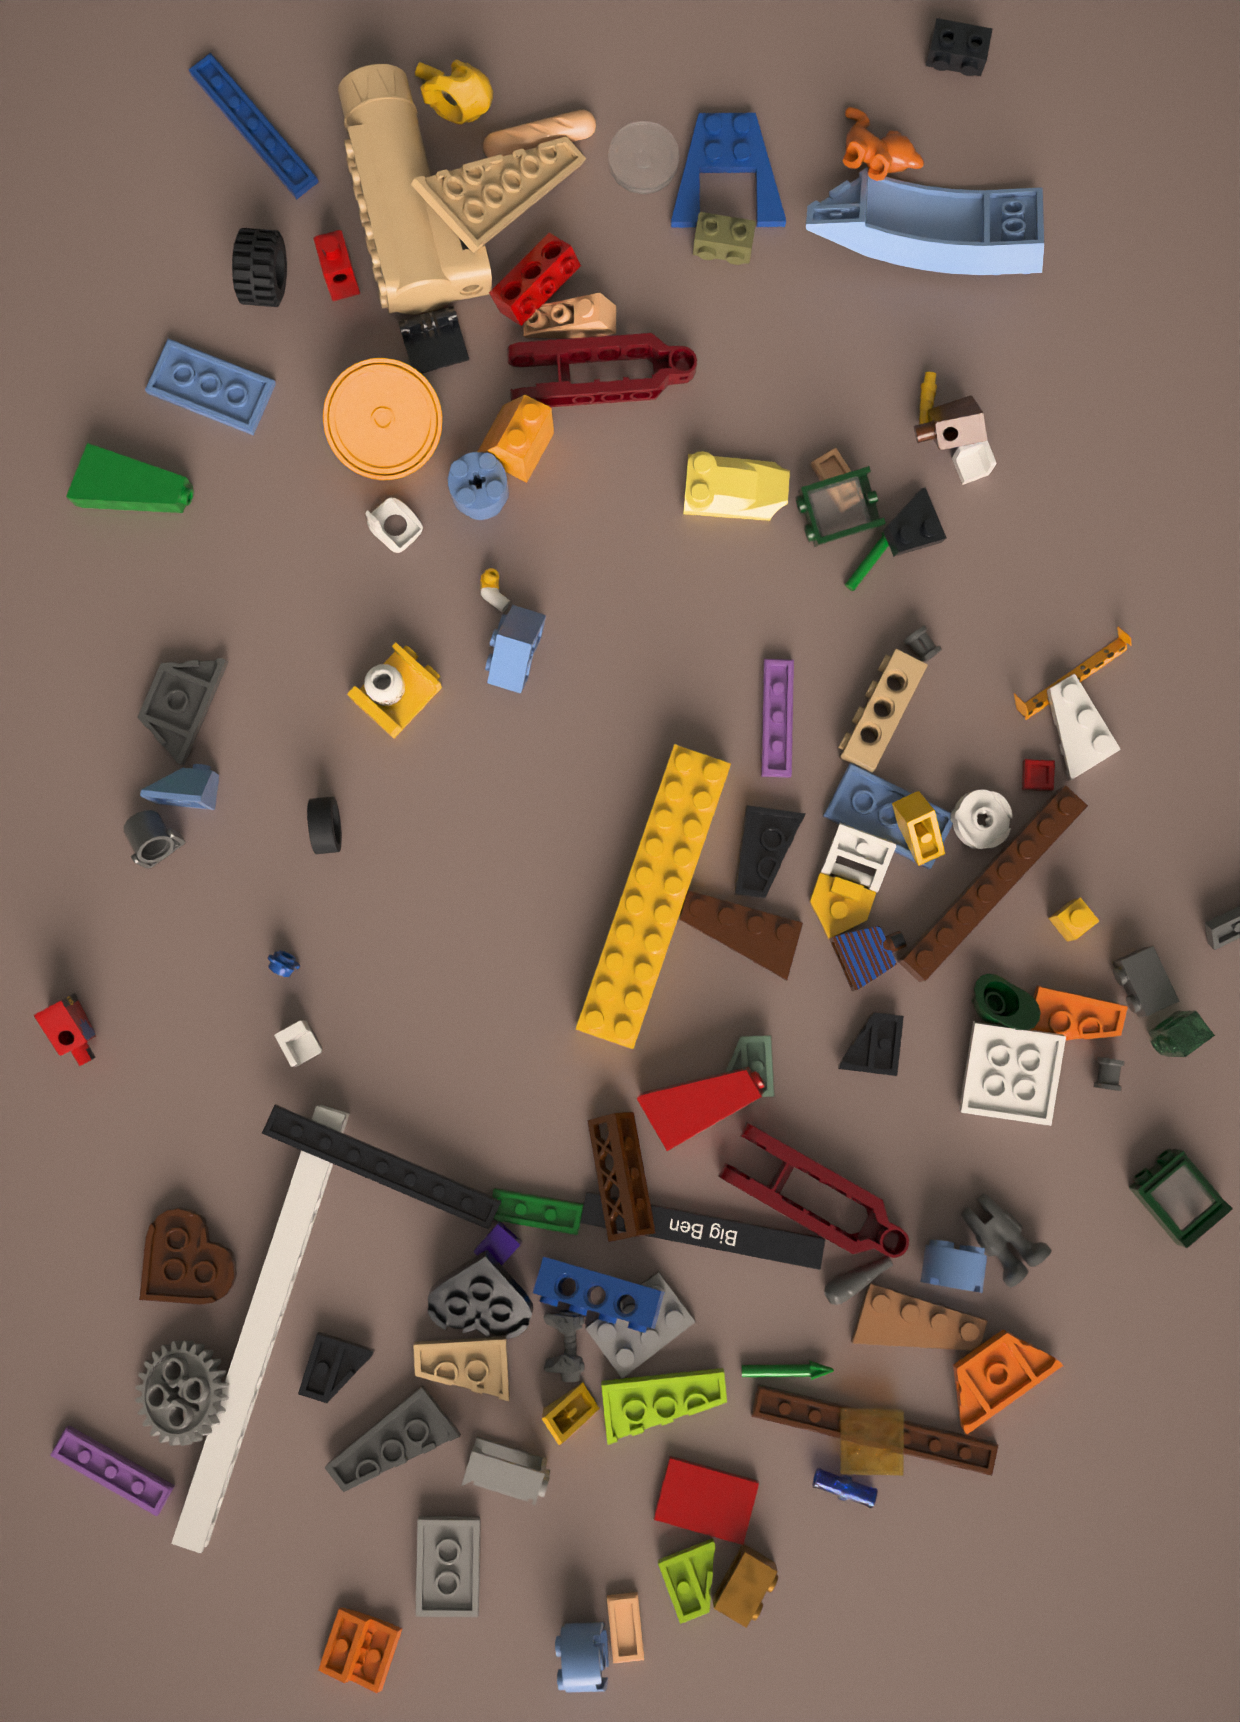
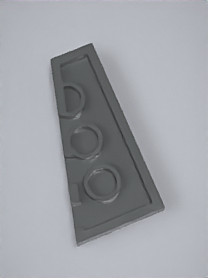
(402, 1434)

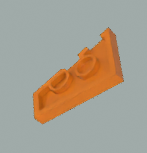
(1078, 1015)

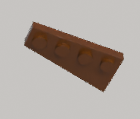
(750, 932)

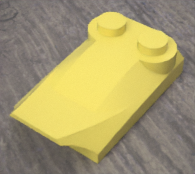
(734, 487)

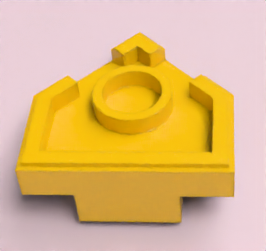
(840, 904)

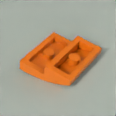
(360, 1649)

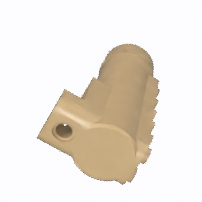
(410, 245)

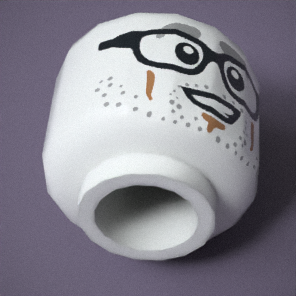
(384, 684)

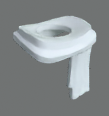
(391, 507)

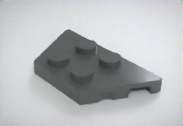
(180, 703)

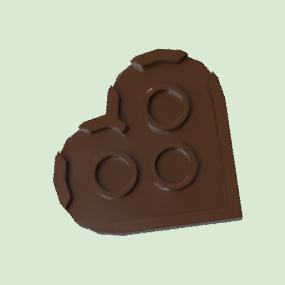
(183, 1263)

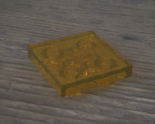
(871, 1441)

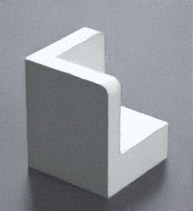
(973, 461)
(298, 1043)

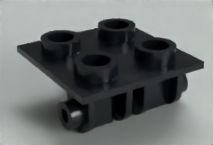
(434, 340)

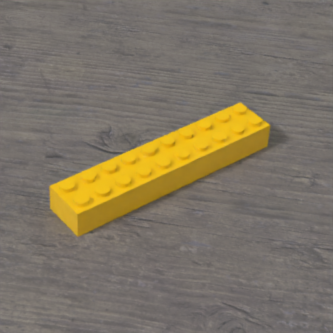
(653, 897)

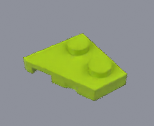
(689, 1579)

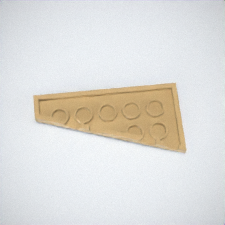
(496, 190)

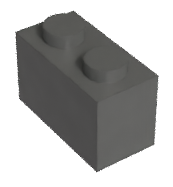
(1144, 982)

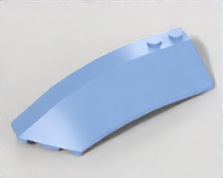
(935, 225)

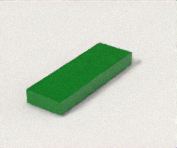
(538, 1211)

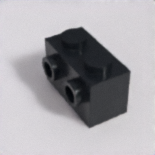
(959, 47)

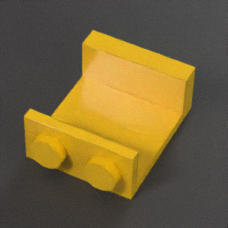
(420, 688)

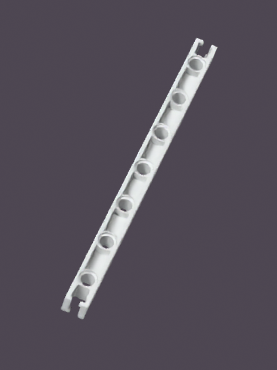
(256, 1342)

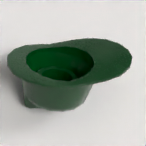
(1004, 1003)

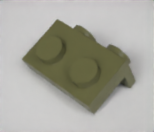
(724, 238)

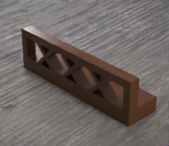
(626, 1174)

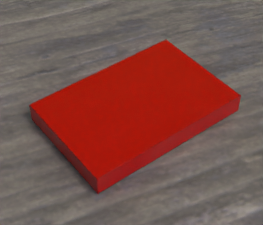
(706, 1500)

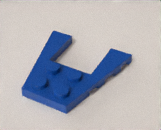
(728, 146)

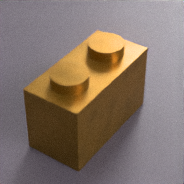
(745, 1586)

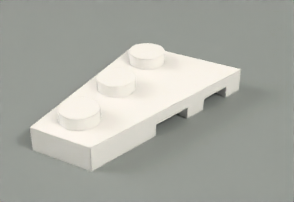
(1080, 727)

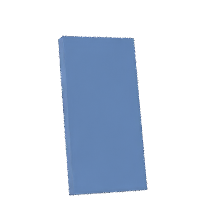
(210, 386)
(866, 804)

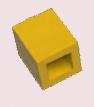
(1073, 919)

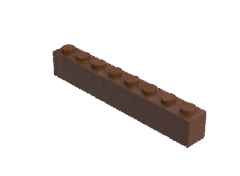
(992, 883)

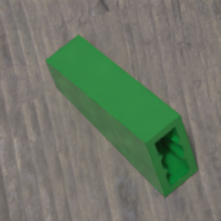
(123, 483)

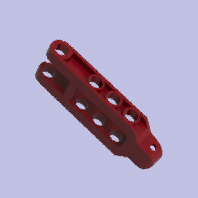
(670, 367)
(876, 1231)

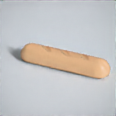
(574, 125)

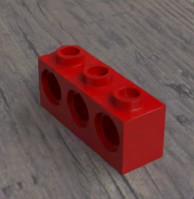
(535, 279)

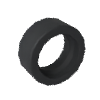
(324, 825)

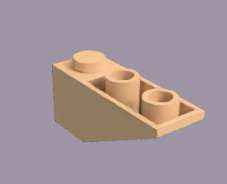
(573, 318)

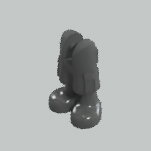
(999, 1231)

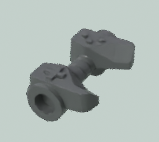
(569, 1364)

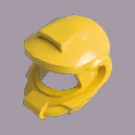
(467, 87)

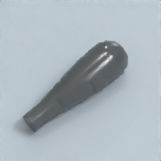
(850, 1283)

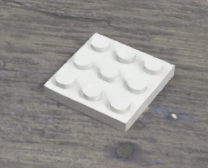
(1012, 1073)

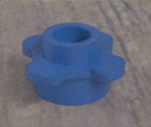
(283, 963)

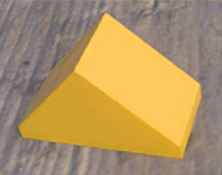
(569, 1412)

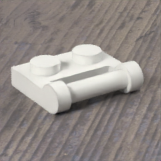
(861, 848)

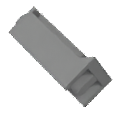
(507, 1470)

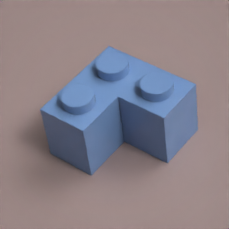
(514, 648)

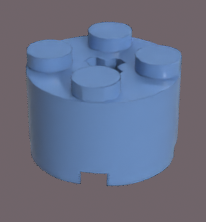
(476, 469)
(953, 1267)
(583, 1657)

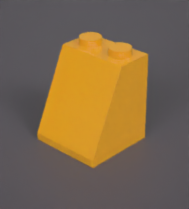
(520, 436)

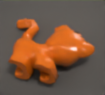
(882, 155)

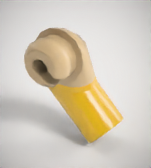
(427, 73)

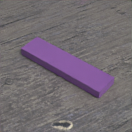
(777, 718)
(112, 1470)

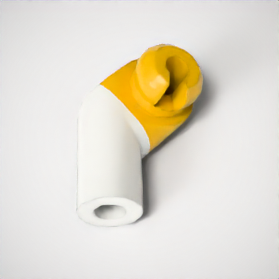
(490, 589)

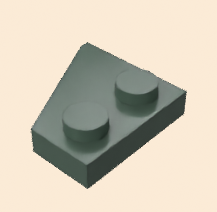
(757, 1055)

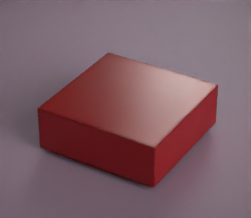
(1038, 775)

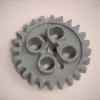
(182, 1393)

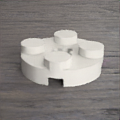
(965, 819)

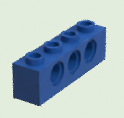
(554, 1273)

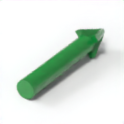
(868, 562)
(810, 1370)

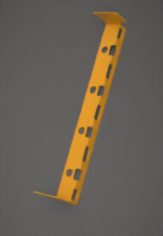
(1121, 641)

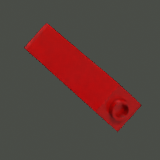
(695, 1105)

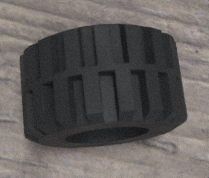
(259, 267)

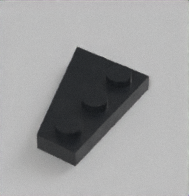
(764, 844)

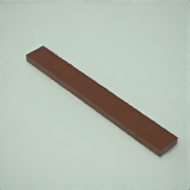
(919, 1439)

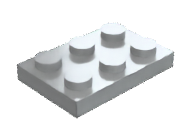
(630, 1348)
(448, 1566)

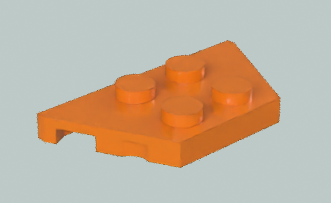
(997, 1376)

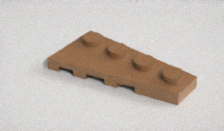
(908, 1321)

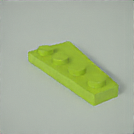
(658, 1399)

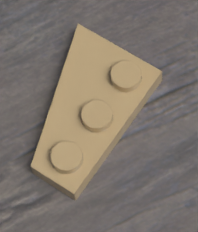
(468, 1363)

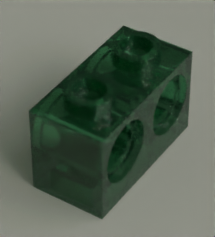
(1180, 1034)

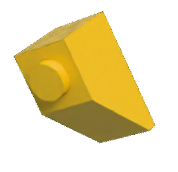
(919, 827)

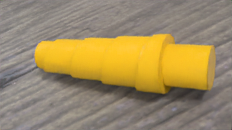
(927, 396)

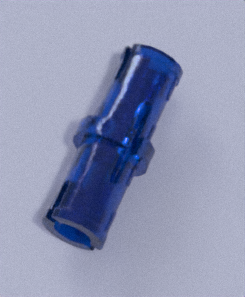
(845, 1488)

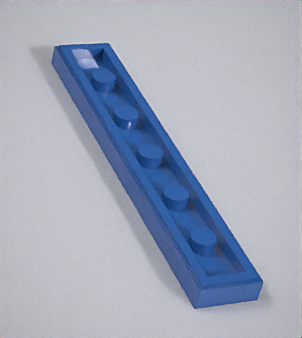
(253, 126)

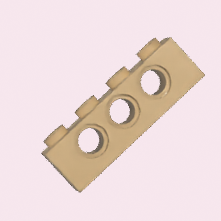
(908, 673)

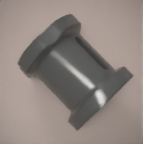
(913, 641)
(1109, 1074)

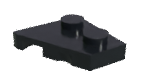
(914, 526)
(876, 1046)
(331, 1366)

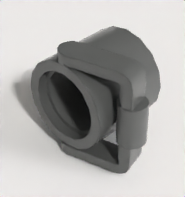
(151, 838)

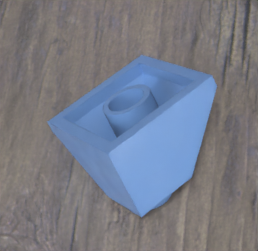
(185, 788)

